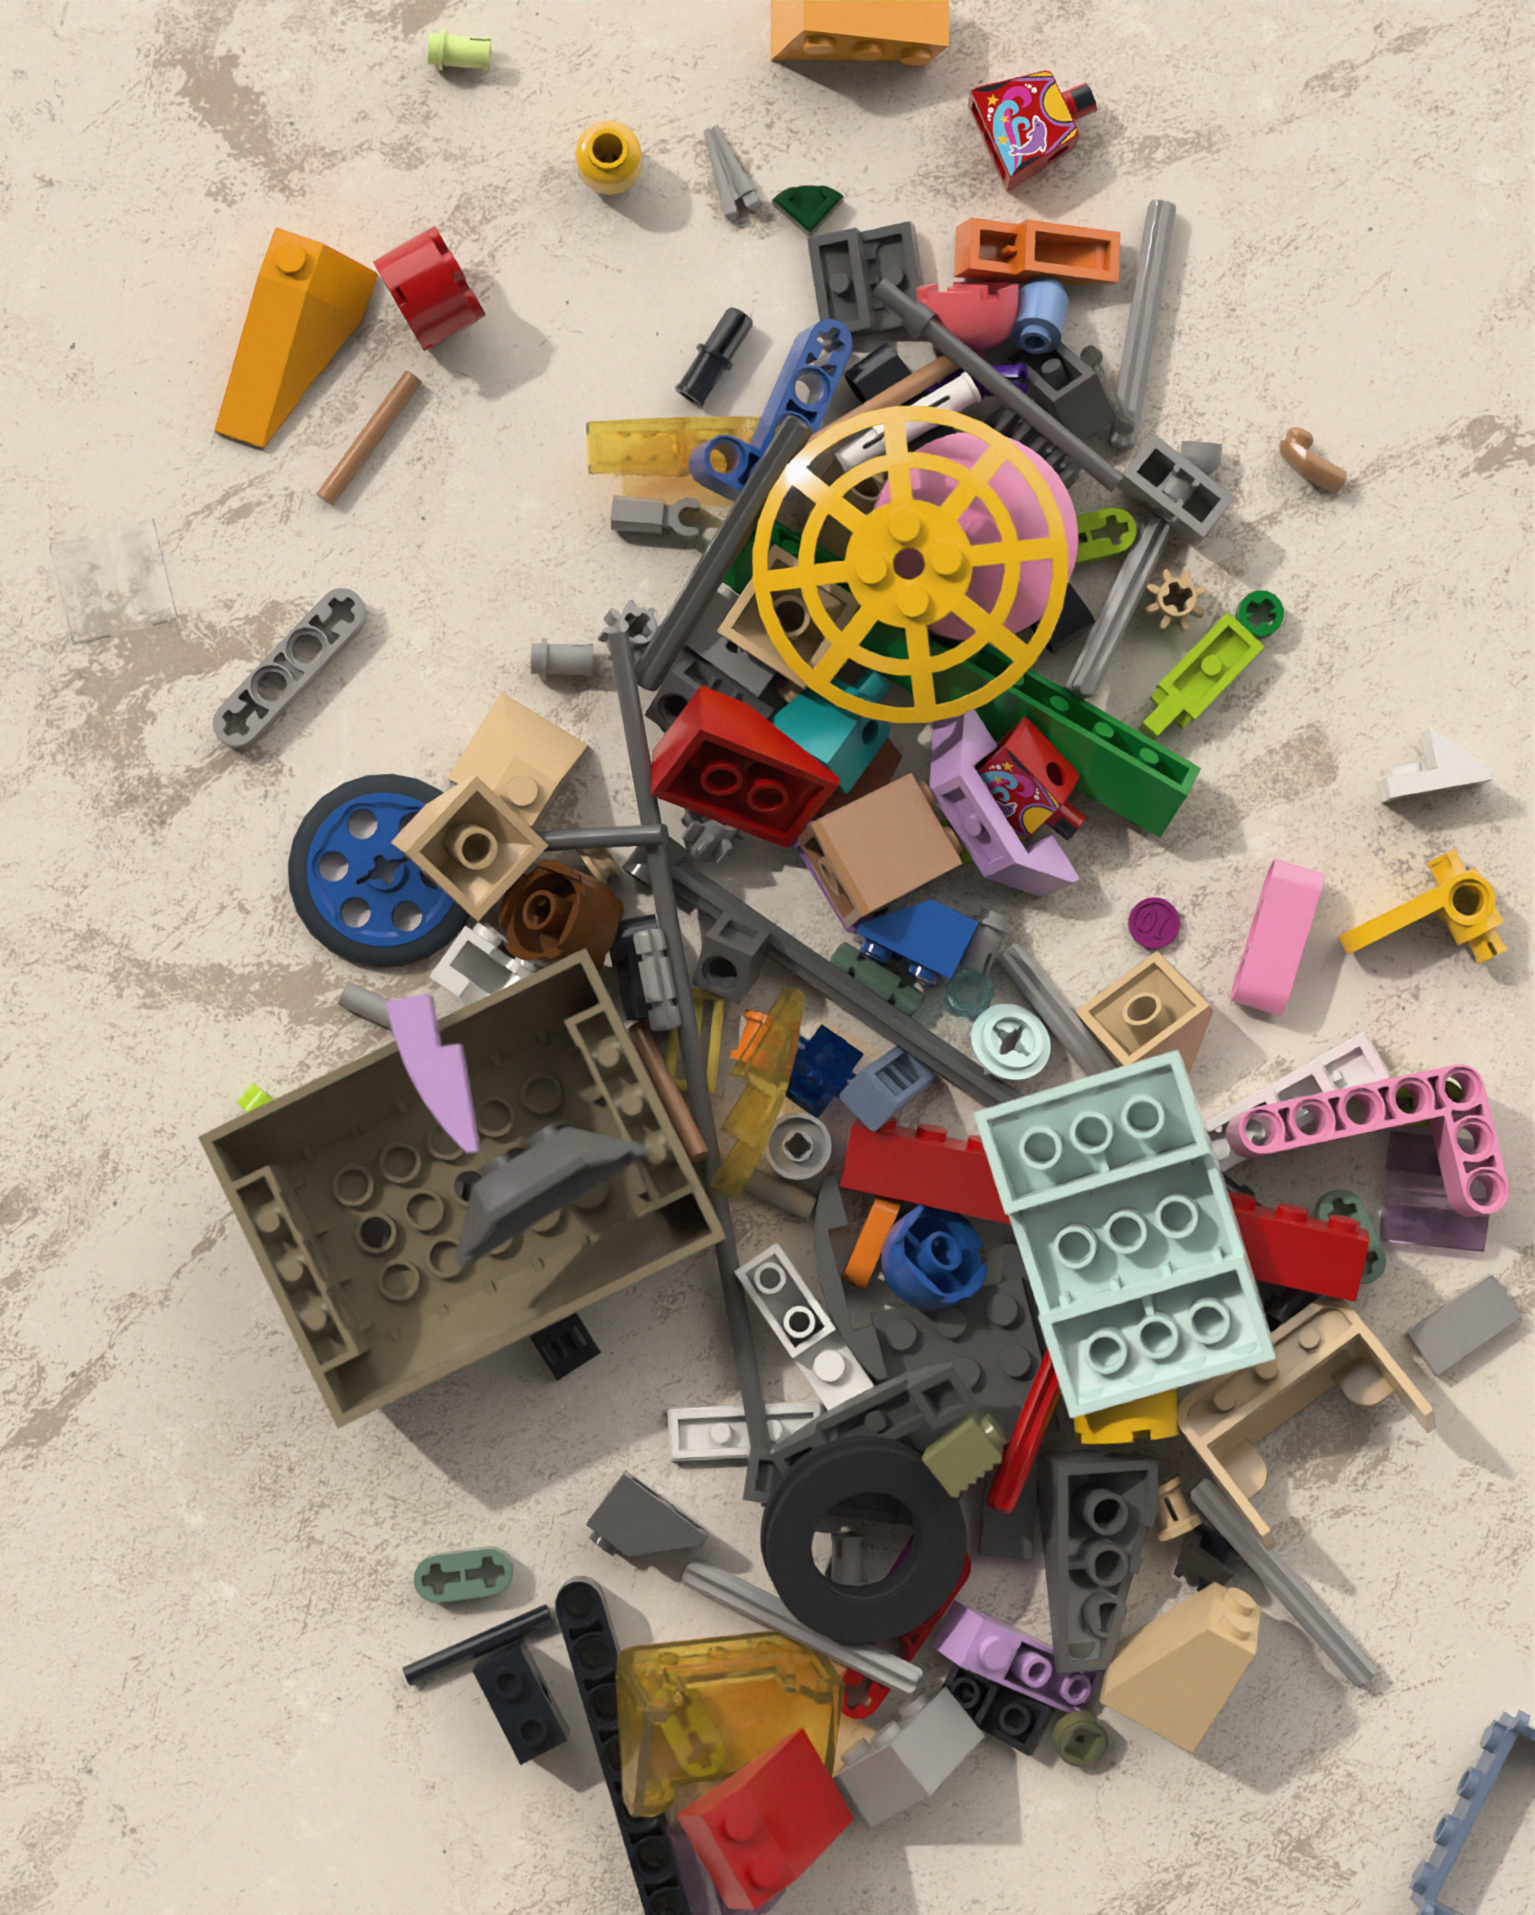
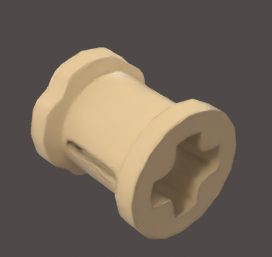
(1183, 1520)

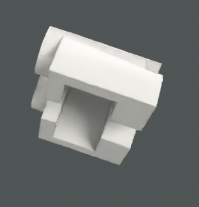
(477, 967)

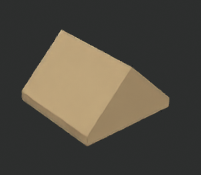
(746, 629)

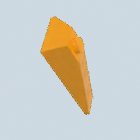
(296, 322)

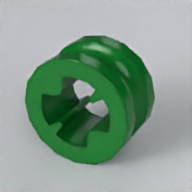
(1255, 599)

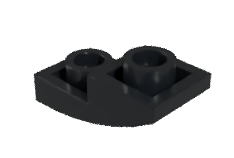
(999, 1709)

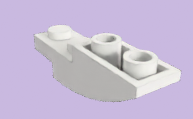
(803, 1327)

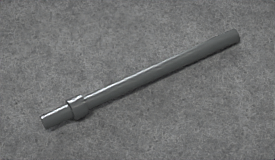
(920, 321)

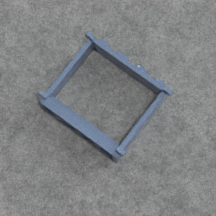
(1454, 1828)

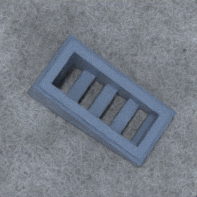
(886, 1087)

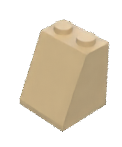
(1184, 1664)

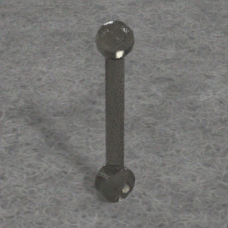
(1093, 357)

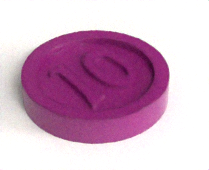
(1153, 923)

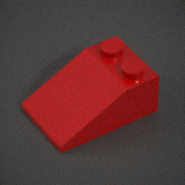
(739, 770)
(766, 1822)

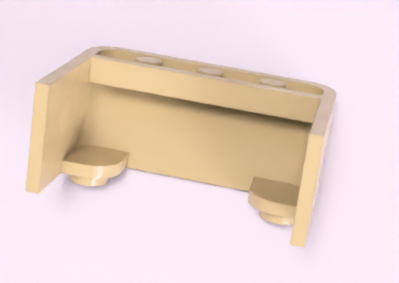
(1313, 1353)

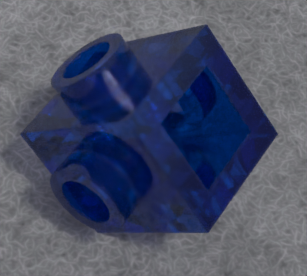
(821, 1070)

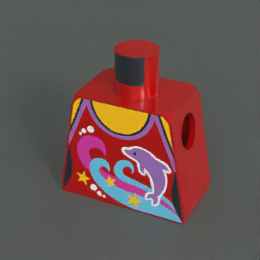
(1028, 122)
(1031, 782)

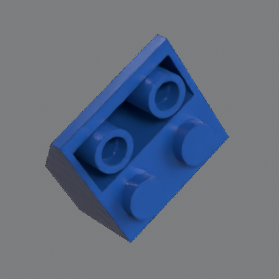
(922, 937)

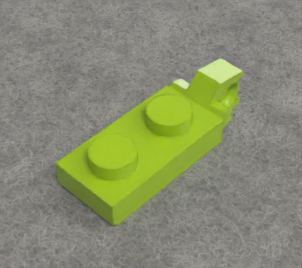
(1201, 675)

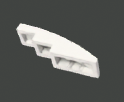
(1342, 1067)

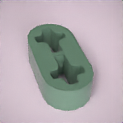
(1359, 1213)
(464, 1587)

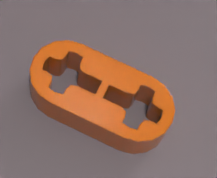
(870, 1241)

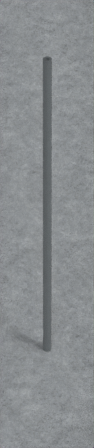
(689, 1040)

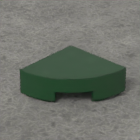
(808, 205)

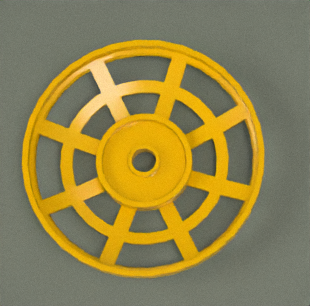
(946, 573)

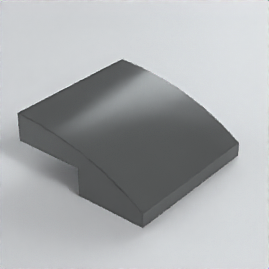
(851, 266)

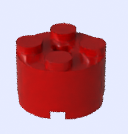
(429, 288)

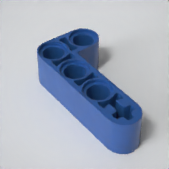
(820, 379)

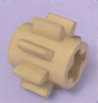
(1179, 587)

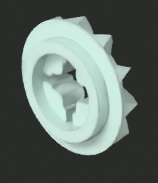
(1031, 1047)

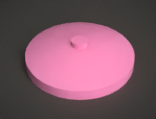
(982, 529)

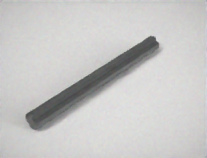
(720, 554)

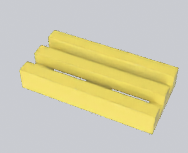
(715, 1038)

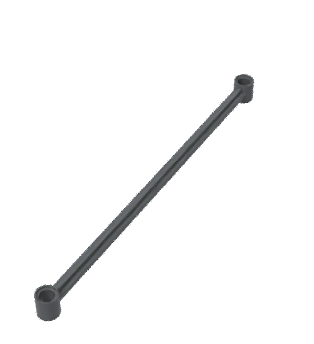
(880, 1015)

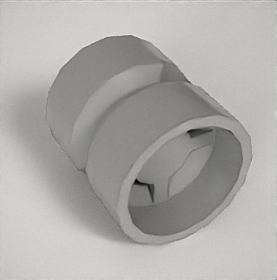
(798, 1146)

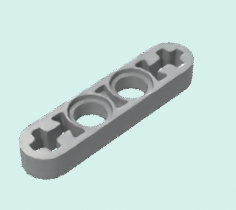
(283, 662)

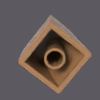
(880, 848)

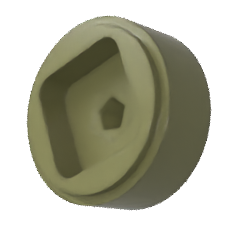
(1079, 1738)

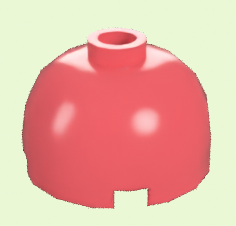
(974, 311)

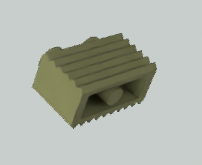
(966, 1452)

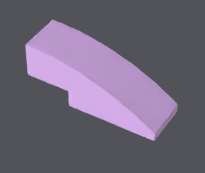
(435, 1070)

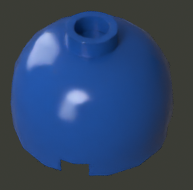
(933, 1259)

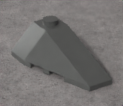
(1092, 1533)

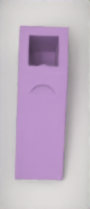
(1011, 1658)

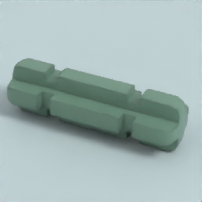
(877, 978)

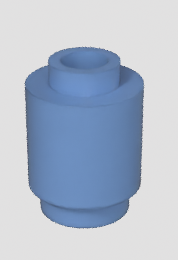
(1040, 315)

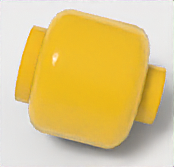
(608, 141)

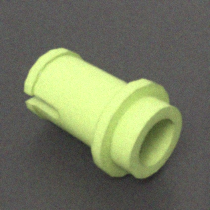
(459, 51)

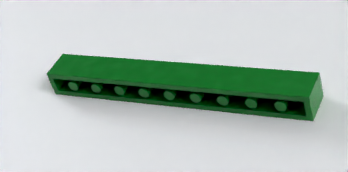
(1111, 758)

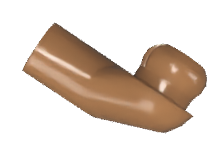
(1310, 465)

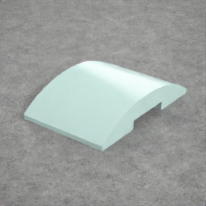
(1126, 1234)

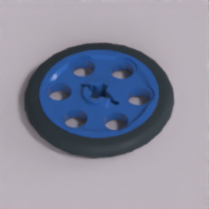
(321, 901)

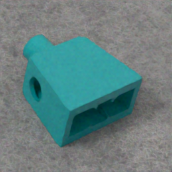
(835, 735)

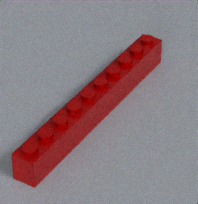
(957, 1177)

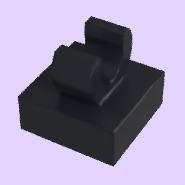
(565, 1345)
(1207, 1556)

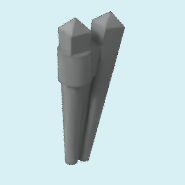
(730, 179)

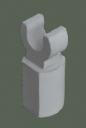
(652, 515)

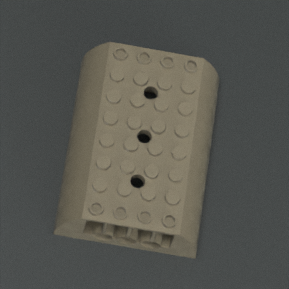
(369, 1147)

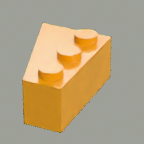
(859, 30)

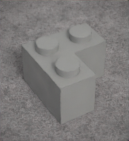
(906, 1757)

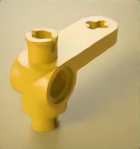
(1450, 875)

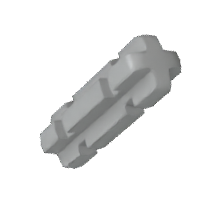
(657, 979)

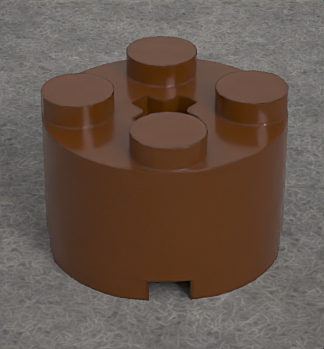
(558, 914)

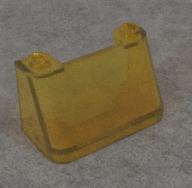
(716, 1706)

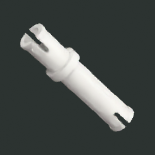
(953, 396)

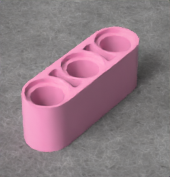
(1277, 937)

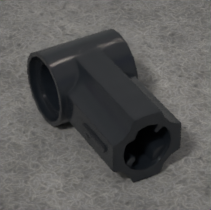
(626, 961)

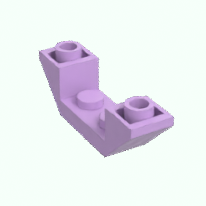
(979, 820)

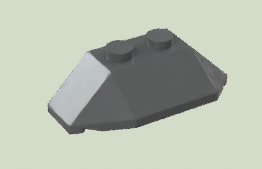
(537, 1184)

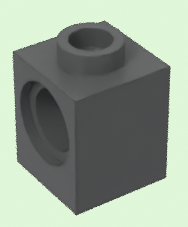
(731, 957)

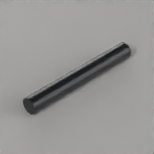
(478, 1645)

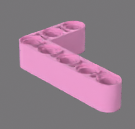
(1382, 1113)

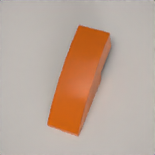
(1033, 249)

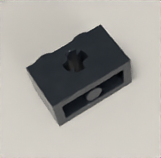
(521, 1701)

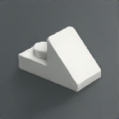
(1446, 770)

